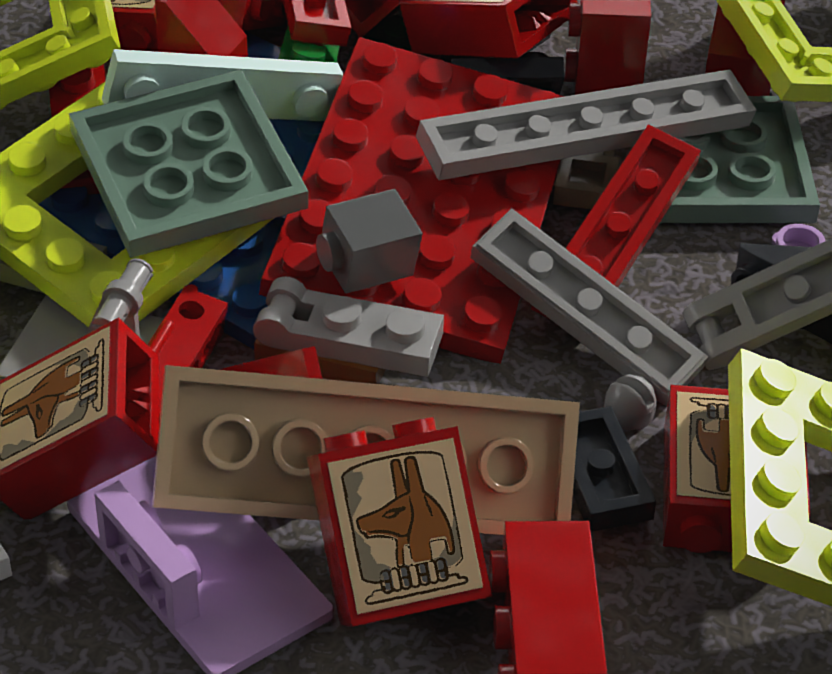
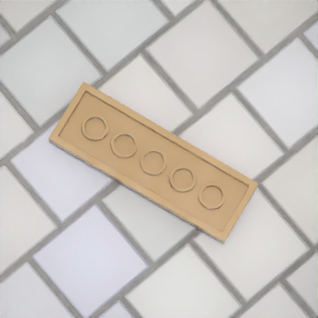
(246, 438)

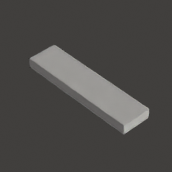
(587, 305)

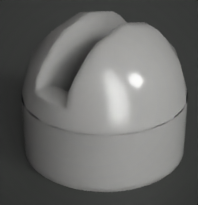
(632, 401)

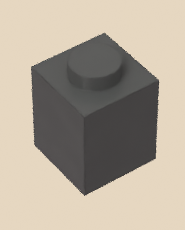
(369, 241)

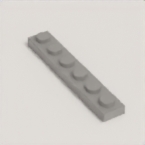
(582, 123)

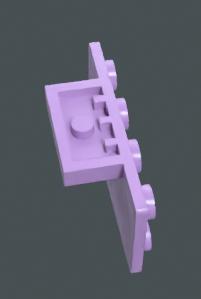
(203, 573)

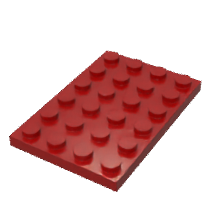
(373, 148)

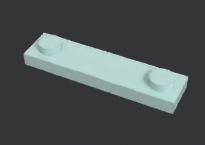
(282, 86)

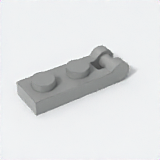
(766, 305)
(349, 328)

